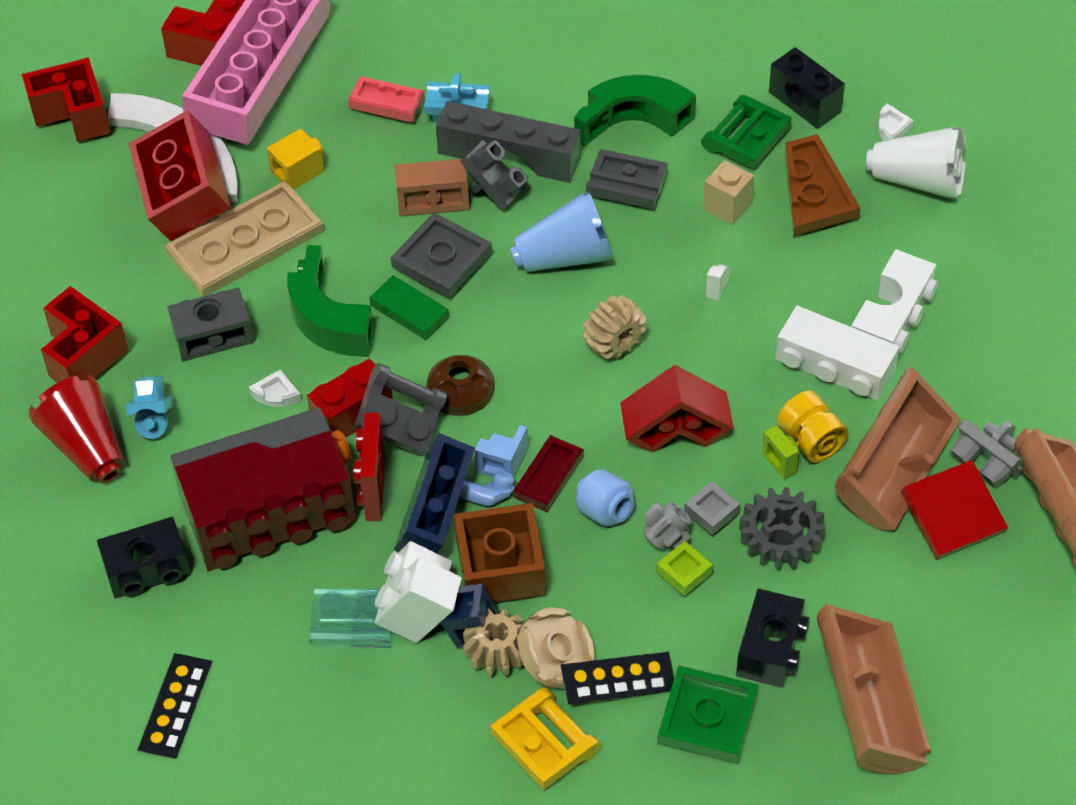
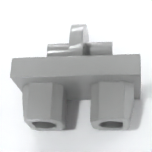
(1000, 462)

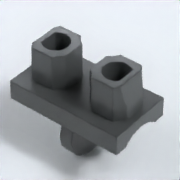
(491, 173)

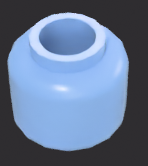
(604, 498)

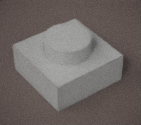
(712, 508)

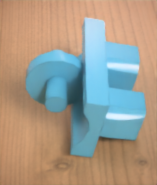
(456, 92)
(150, 406)

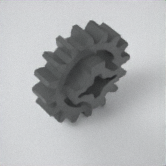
(782, 527)

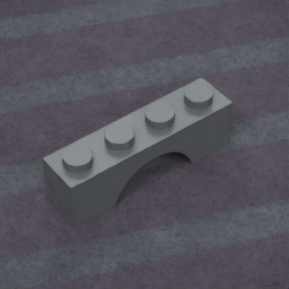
(546, 146)

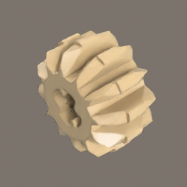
(614, 326)
(494, 643)

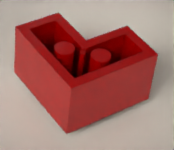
(193, 34)
(66, 93)
(83, 335)
(674, 406)

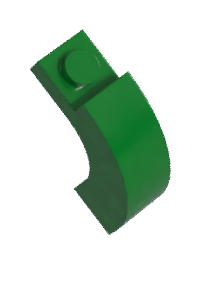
(635, 98)
(327, 323)

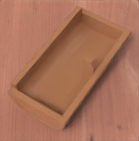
(896, 452)
(1052, 468)
(874, 691)

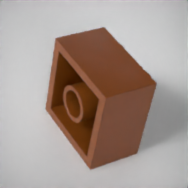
(501, 551)

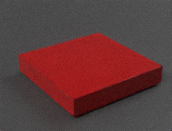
(954, 509)

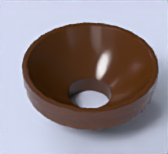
(463, 395)

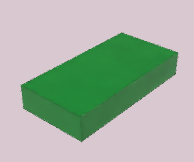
(409, 307)

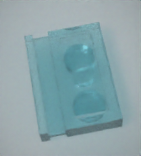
(346, 619)

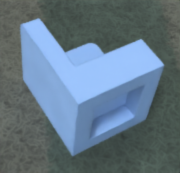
(501, 453)

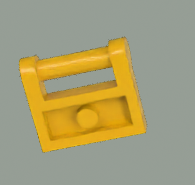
(536, 746)

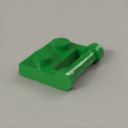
(753, 138)

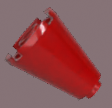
(80, 427)

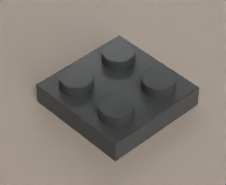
(441, 255)

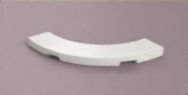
(149, 113)

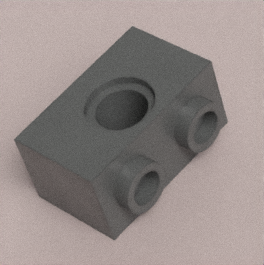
(210, 324)

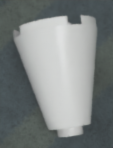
(922, 161)

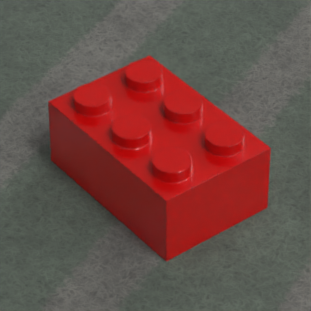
(179, 176)

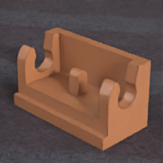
(431, 187)

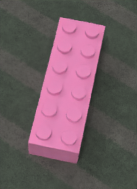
(253, 65)

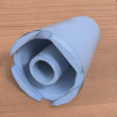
(564, 238)

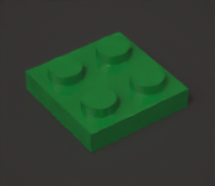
(707, 714)

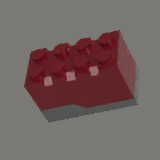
(265, 487)

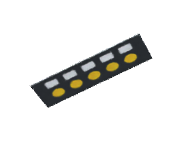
(617, 677)
(174, 706)

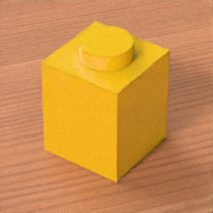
(296, 158)

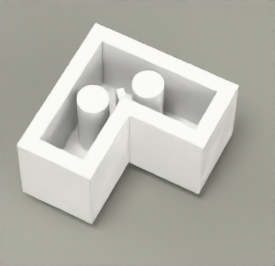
(416, 592)

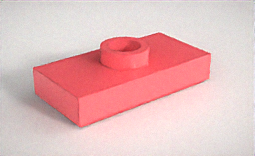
(386, 99)

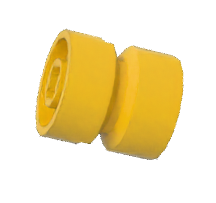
(812, 425)

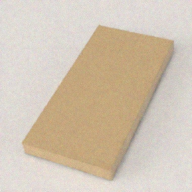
(244, 238)

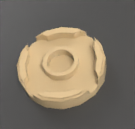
(553, 639)

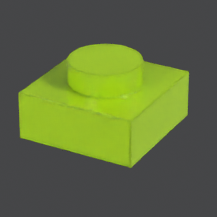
(780, 452)
(684, 568)

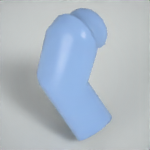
(491, 493)

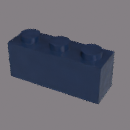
(435, 494)

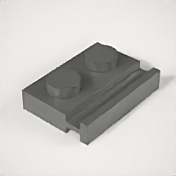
(627, 178)

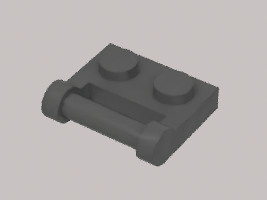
(401, 423)

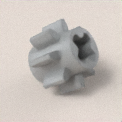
(667, 525)

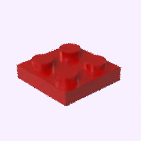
(370, 467)

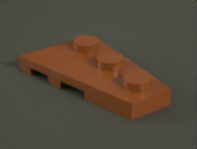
(816, 187)

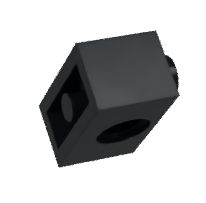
(806, 87)
(153, 541)
(766, 659)

